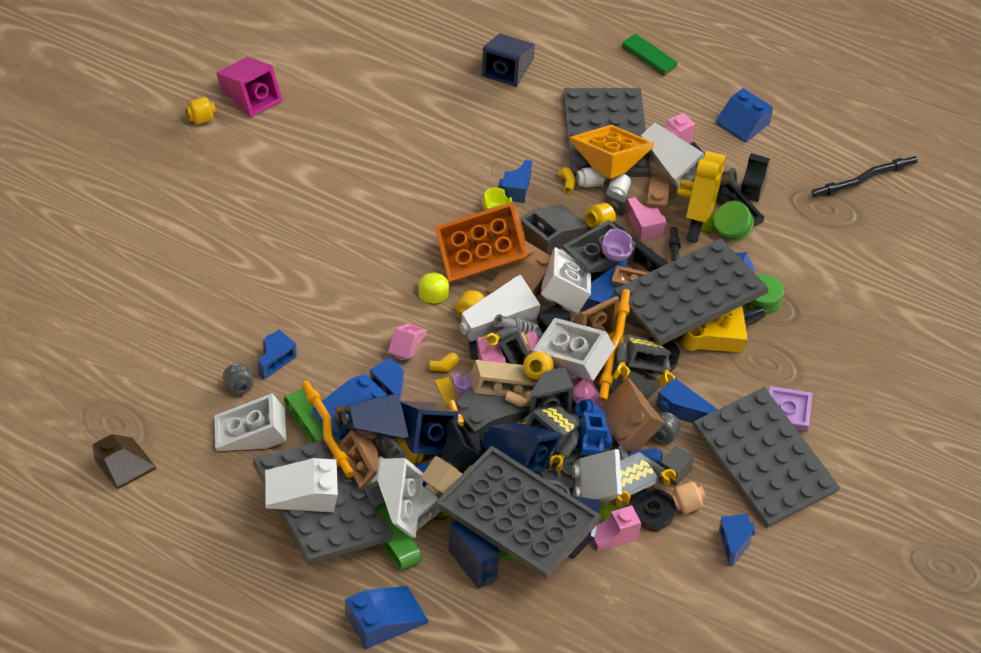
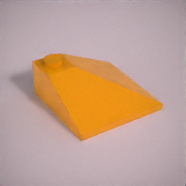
(611, 149)

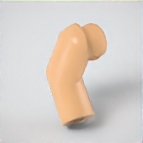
(518, 400)

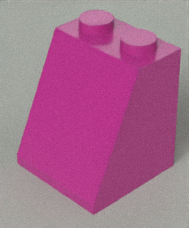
(250, 85)

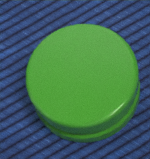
(733, 221)
(771, 300)

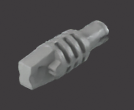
(522, 325)

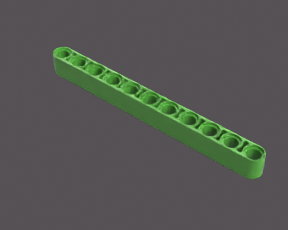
(401, 547)

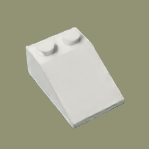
(566, 281)
(576, 347)
(251, 425)
(598, 476)
(302, 486)
(402, 491)

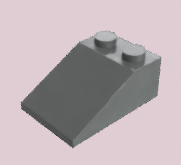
(588, 250)
(484, 410)

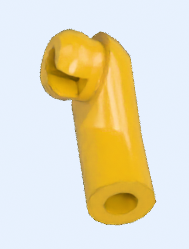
(570, 179)
(445, 364)

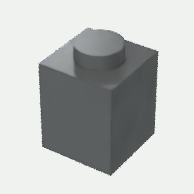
(678, 461)

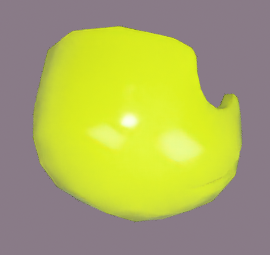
(494, 197)
(433, 288)

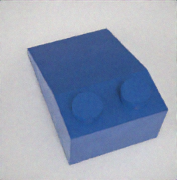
(352, 391)
(383, 614)

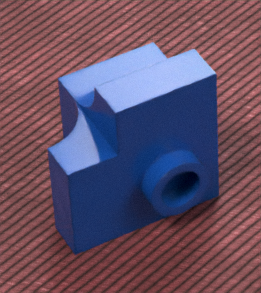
(594, 434)

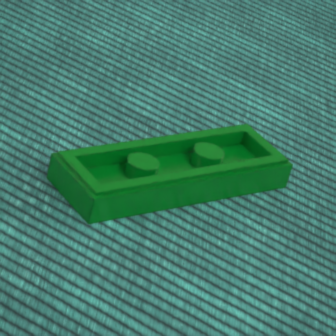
(649, 54)

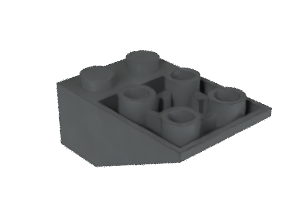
(552, 227)

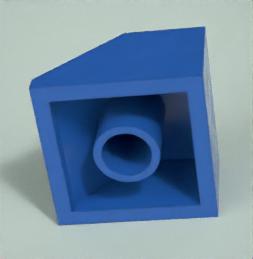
(745, 115)

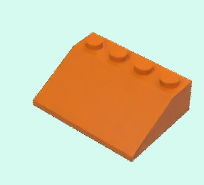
(482, 241)

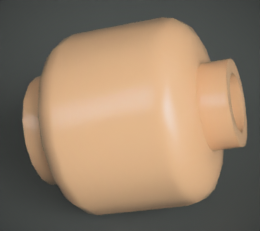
(688, 497)

